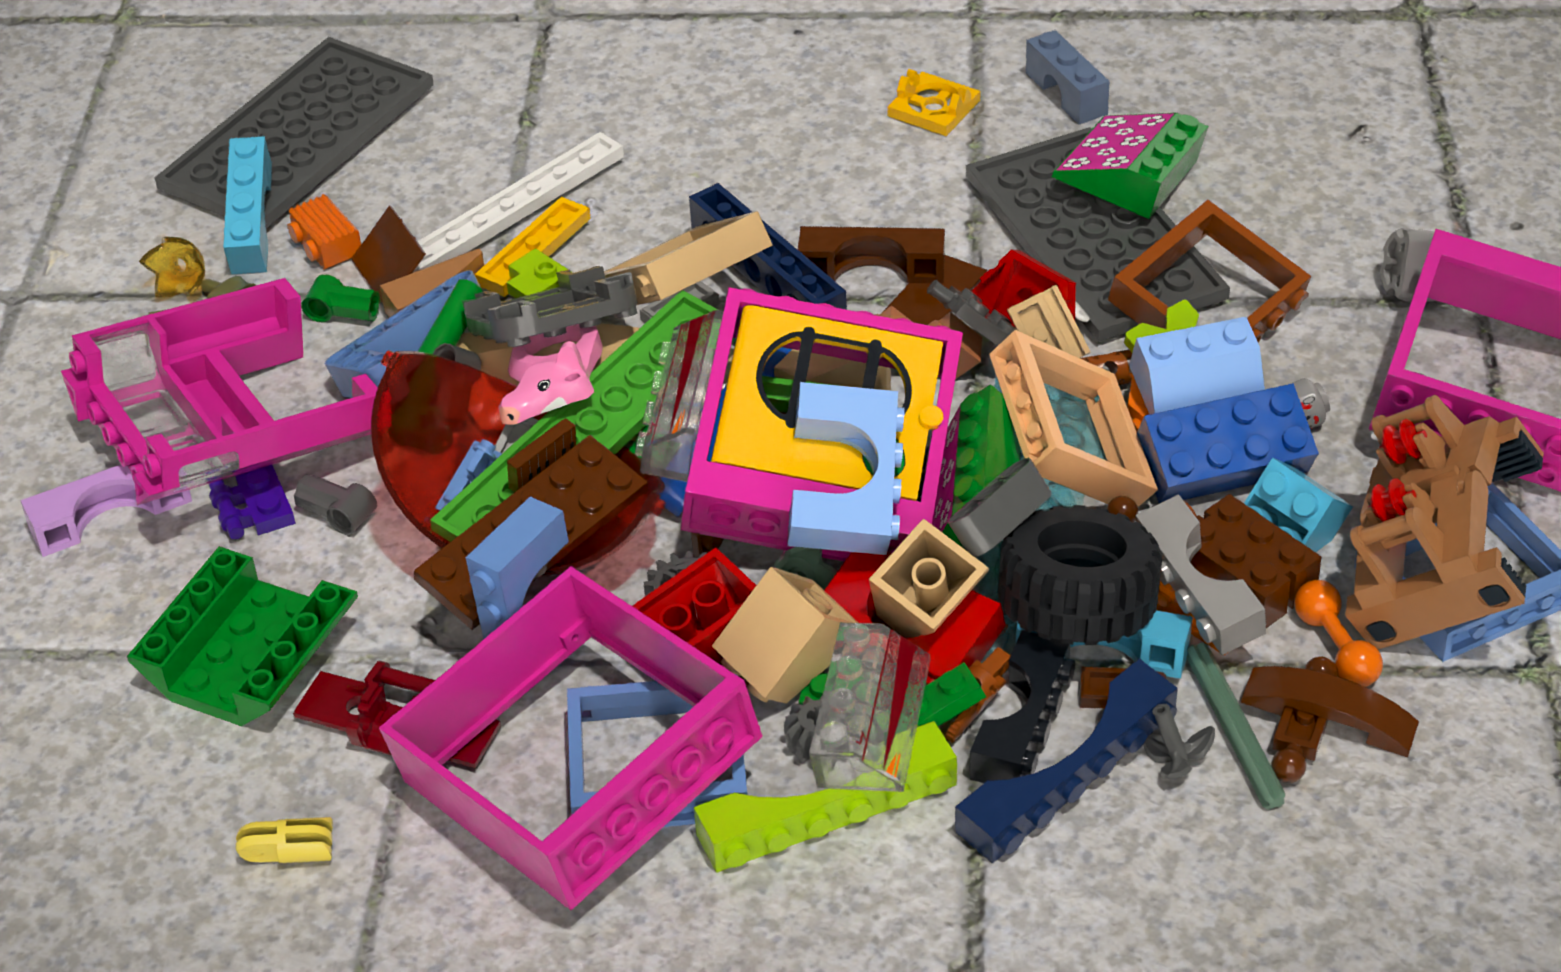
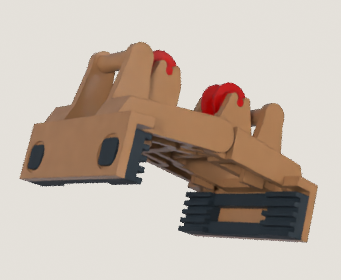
(1428, 483)

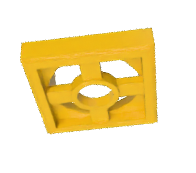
(938, 121)

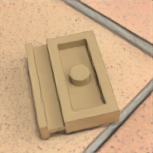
(1050, 321)

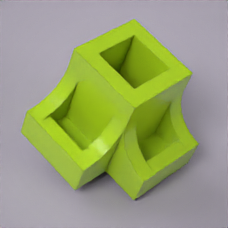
(533, 274)

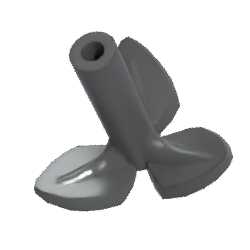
(1170, 747)

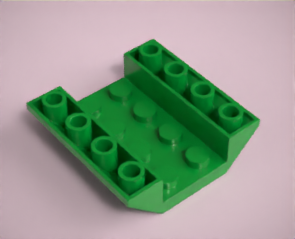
(236, 640)

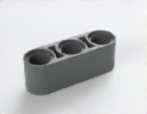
(1000, 507)

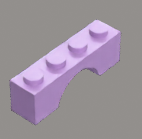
(62, 513)

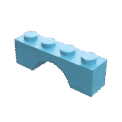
(244, 213)
(1159, 644)

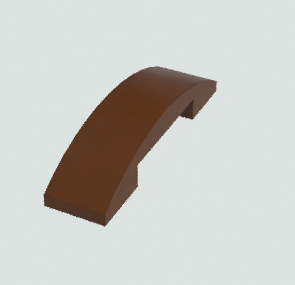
(1333, 699)

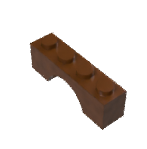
(910, 251)

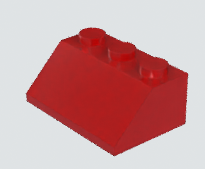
(699, 601)

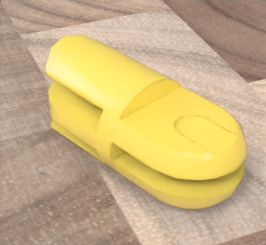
(286, 840)

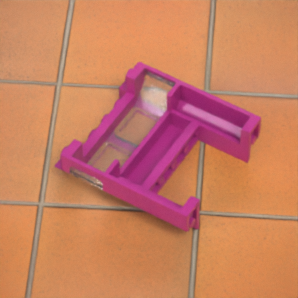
(174, 394)

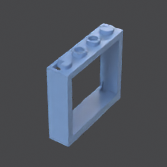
(1541, 595)
(632, 701)

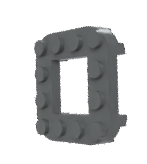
(579, 300)

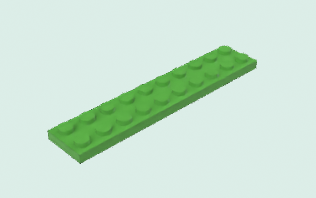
(609, 415)

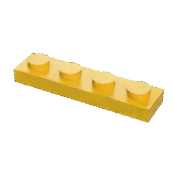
(544, 234)

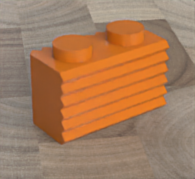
(323, 232)

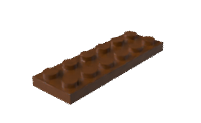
(583, 483)

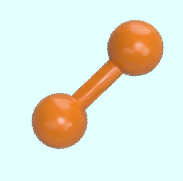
(1319, 605)

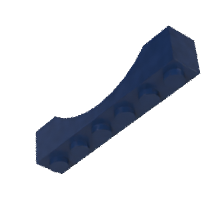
(1006, 811)

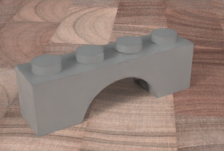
(1223, 610)

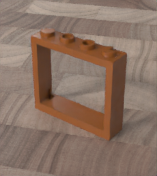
(1208, 219)

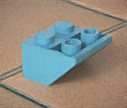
(1298, 504)

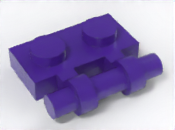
(264, 501)

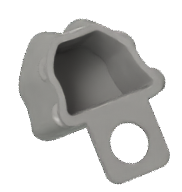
(1404, 260)

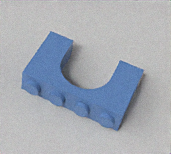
(511, 558)

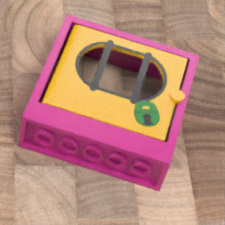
(755, 455)

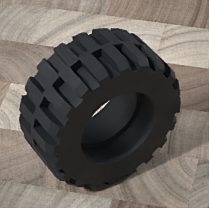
(1080, 575)

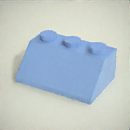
(1197, 365)

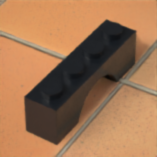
(1009, 745)

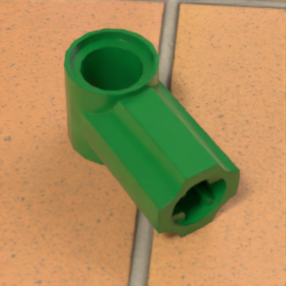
(330, 298)

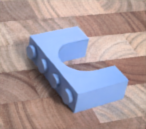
(862, 518)

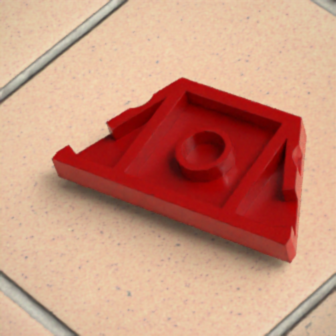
(1018, 279)

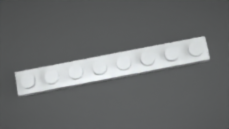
(519, 200)

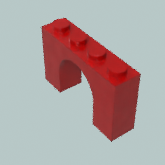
(959, 639)

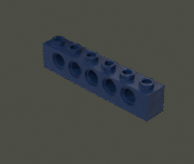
(777, 269)

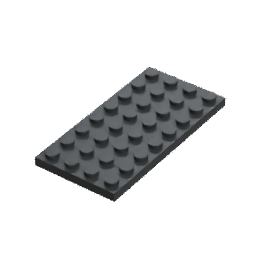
(310, 123)
(1085, 234)

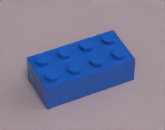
(1226, 442)

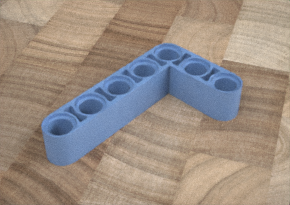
(398, 333)

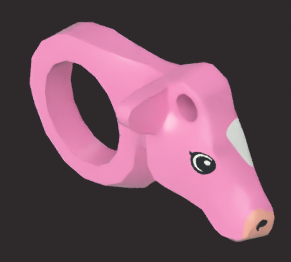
(551, 379)

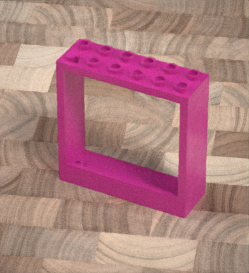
(1495, 286)
(632, 803)

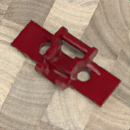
(333, 696)

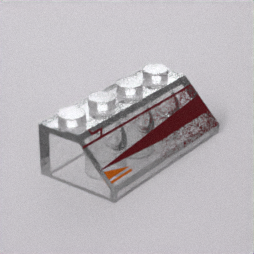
(679, 399)
(869, 710)

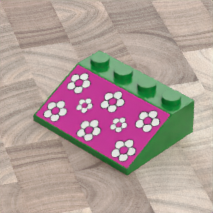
(1134, 159)
(976, 450)

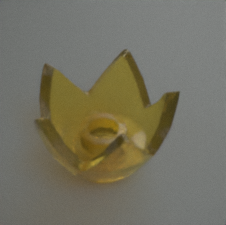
(169, 275)

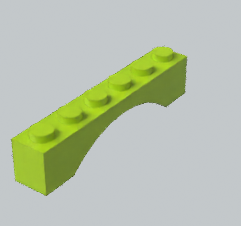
(749, 826)

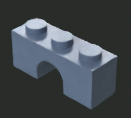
(1056, 62)

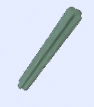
(1236, 726)

